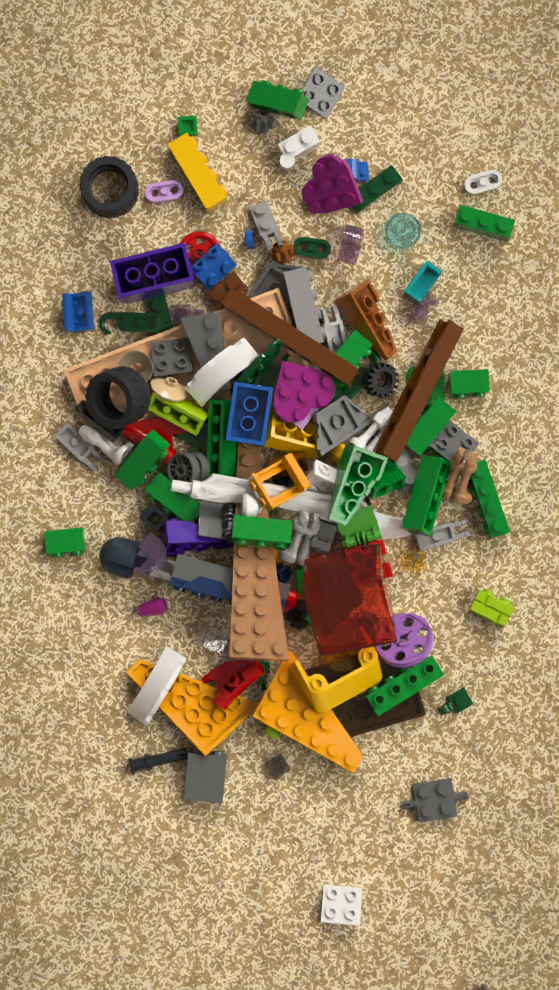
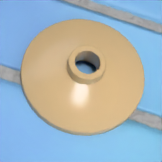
(168, 388)

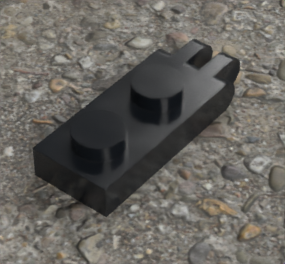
(111, 434)

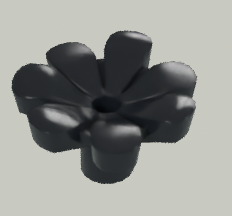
(284, 481)

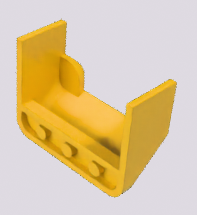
(327, 696)

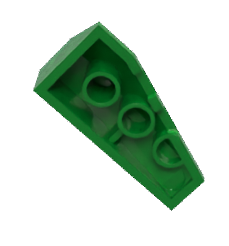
(354, 479)

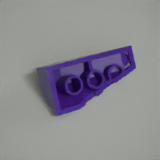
(183, 536)

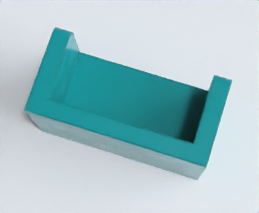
(422, 282)

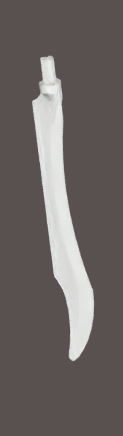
(231, 490)

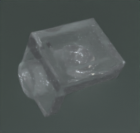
(211, 639)

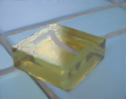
(415, 560)

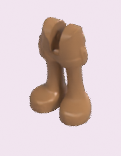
(467, 468)

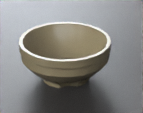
(138, 357)

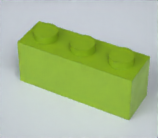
(181, 413)

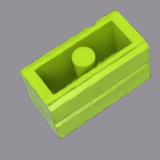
(491, 608)

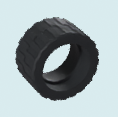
(102, 165)
(100, 403)

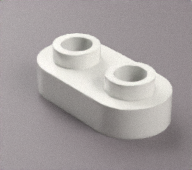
(482, 182)

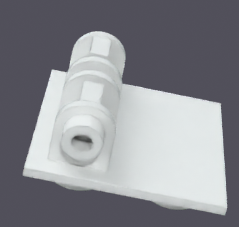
(341, 905)

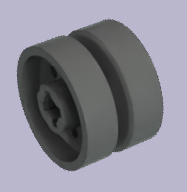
(188, 467)

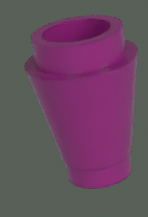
(153, 607)

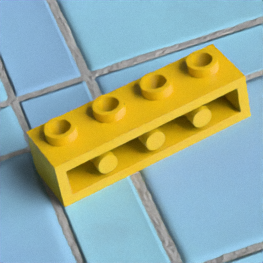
(197, 172)

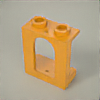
(296, 474)

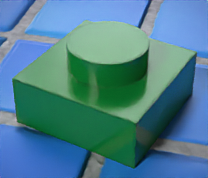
(188, 125)

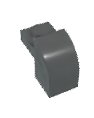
(323, 539)

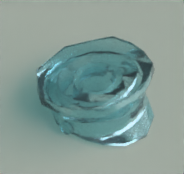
(403, 230)

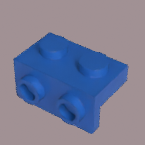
(213, 266)
(78, 312)

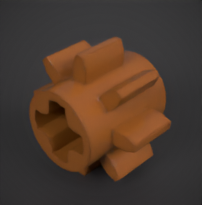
(283, 252)

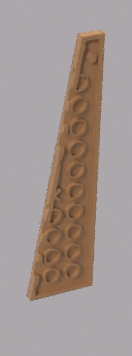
(256, 606)

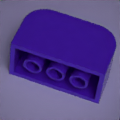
(152, 273)

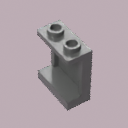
(205, 776)

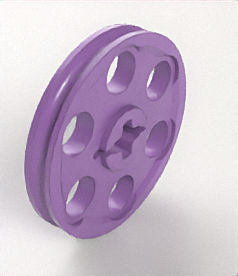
(413, 641)

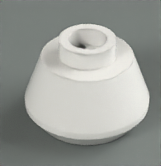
(250, 505)

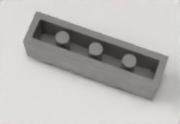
(303, 303)

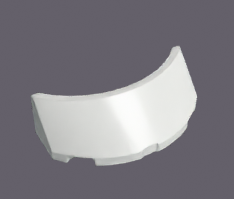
(220, 371)
(157, 685)

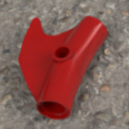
(138, 430)
(233, 679)

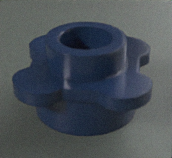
(283, 572)

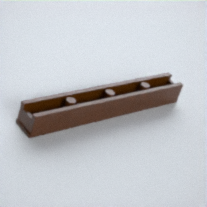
(291, 337)
(418, 390)

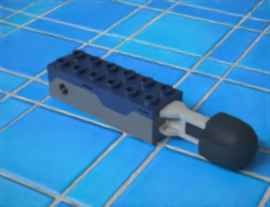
(122, 559)

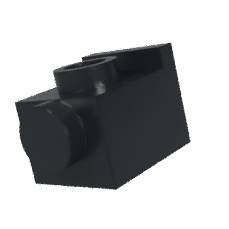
(149, 513)
(294, 615)

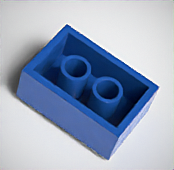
(249, 414)

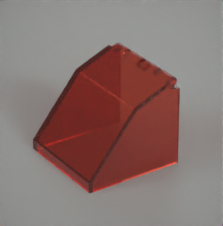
(349, 600)

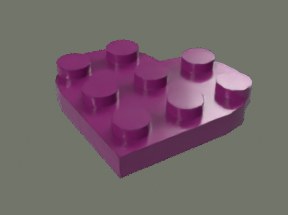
(331, 186)
(300, 390)

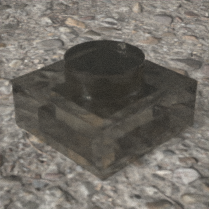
(277, 766)

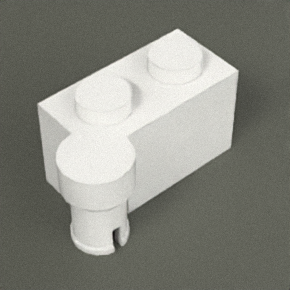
(297, 146)

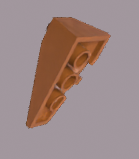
(361, 311)

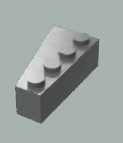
(206, 337)

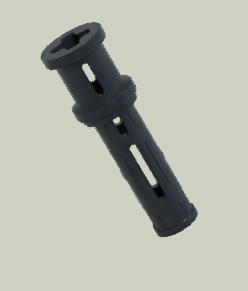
(147, 761)

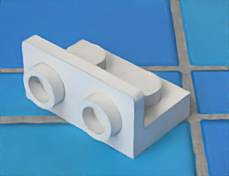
(322, 478)

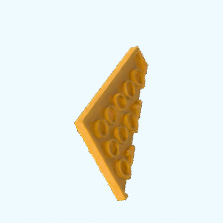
(193, 711)
(291, 714)

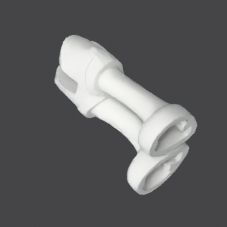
(379, 423)
(115, 453)

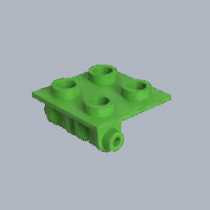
(360, 528)

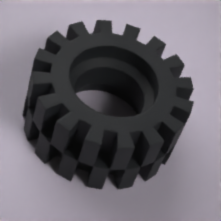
(370, 377)

